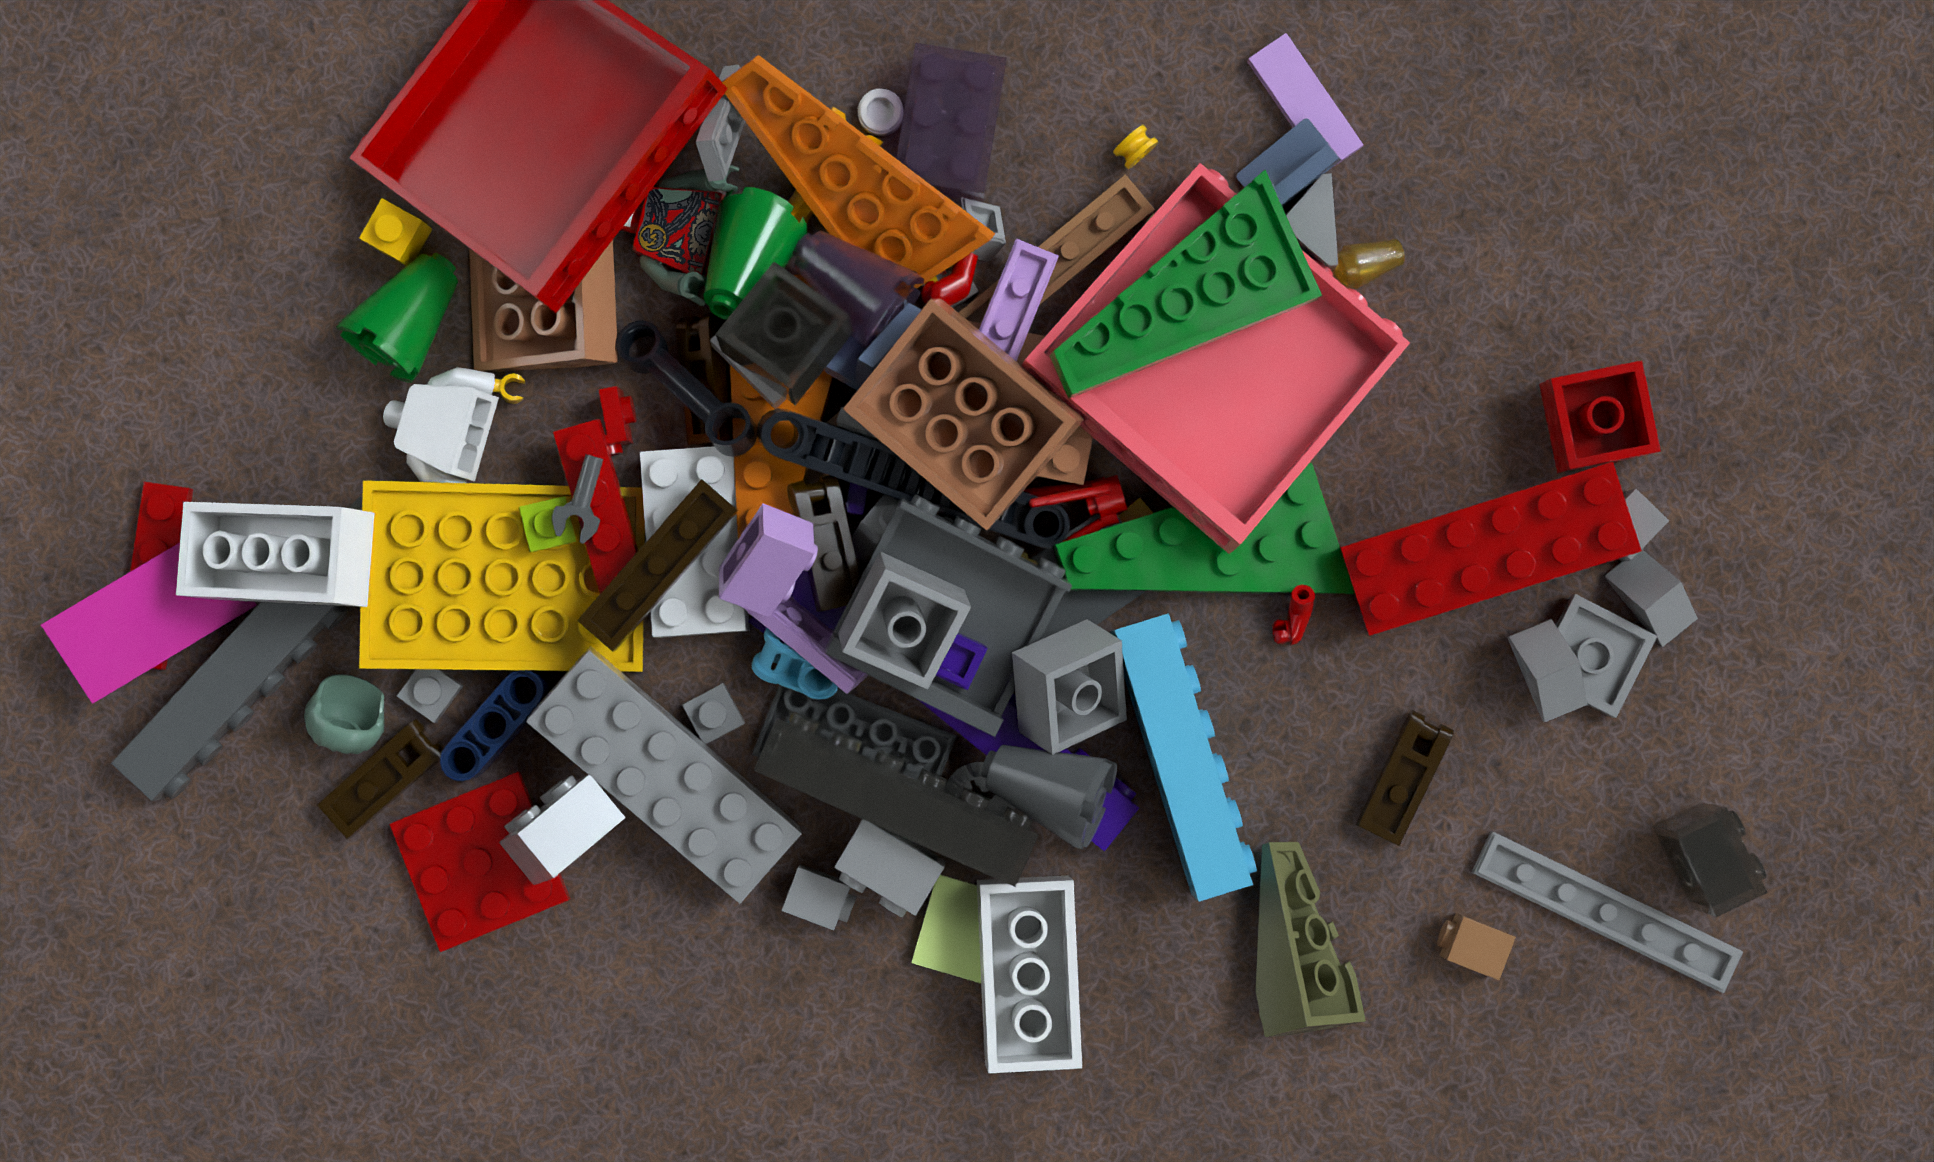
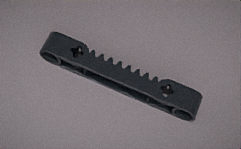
(880, 469)

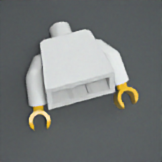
(448, 423)

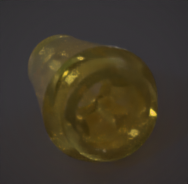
(1368, 261)

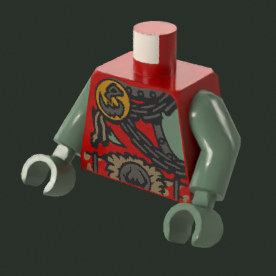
(678, 231)

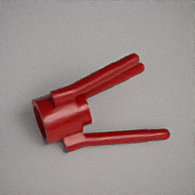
(1102, 497)

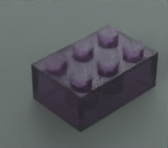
(952, 118)

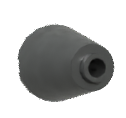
(1054, 790)

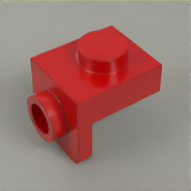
(618, 414)

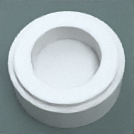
(880, 112)

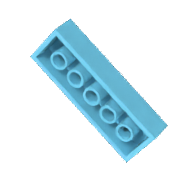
(1182, 758)

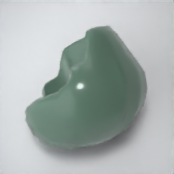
(345, 714)

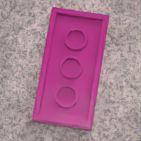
(134, 625)

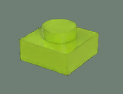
(539, 525)

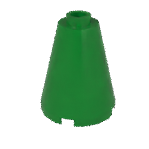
(747, 238)
(402, 316)

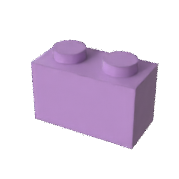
(767, 560)

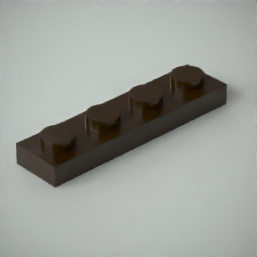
(657, 565)

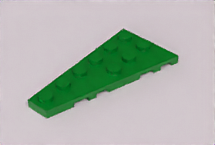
(1210, 285)
(1170, 553)

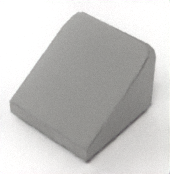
(990, 217)

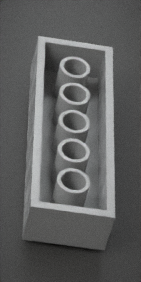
(664, 774)

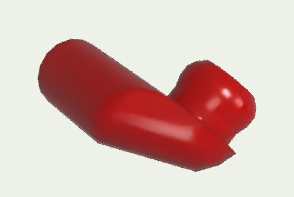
(954, 286)
(1299, 613)

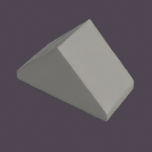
(1315, 222)
(1653, 596)
(1549, 670)

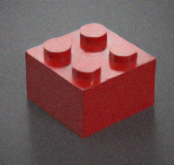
(1599, 416)

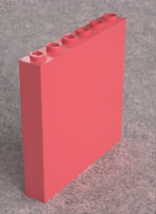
(1239, 415)

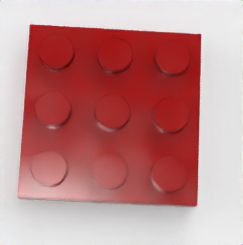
(464, 872)

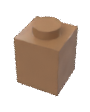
(1475, 945)

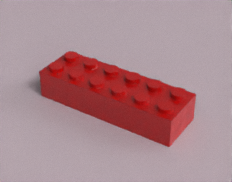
(1491, 548)

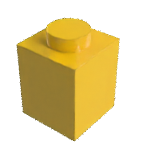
(395, 232)

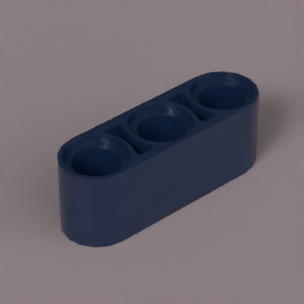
(474, 732)

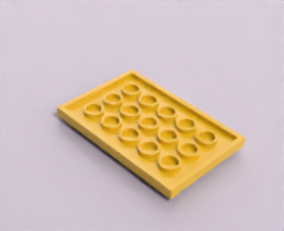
(464, 590)

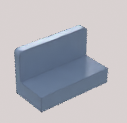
(1293, 161)
(855, 364)

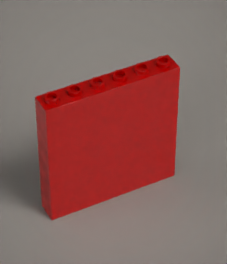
(539, 133)

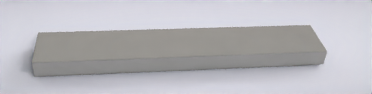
(1607, 912)

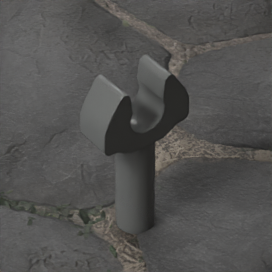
(581, 500)

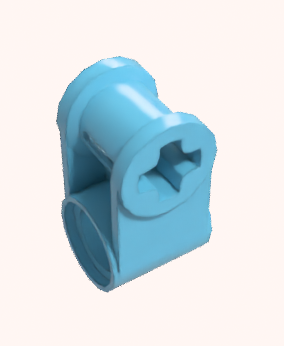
(791, 669)

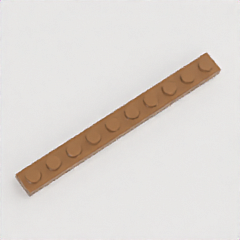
(1077, 245)

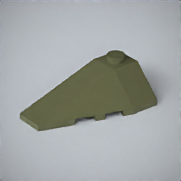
(1297, 970)

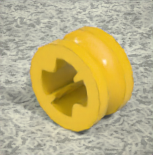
(1135, 146)

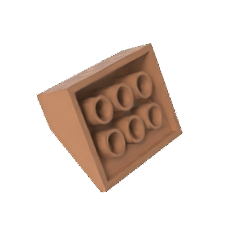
(523, 334)
(963, 413)

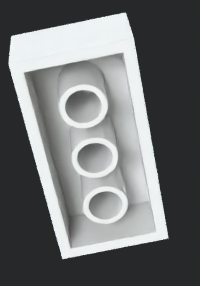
(275, 553)
(694, 600)
(1029, 974)

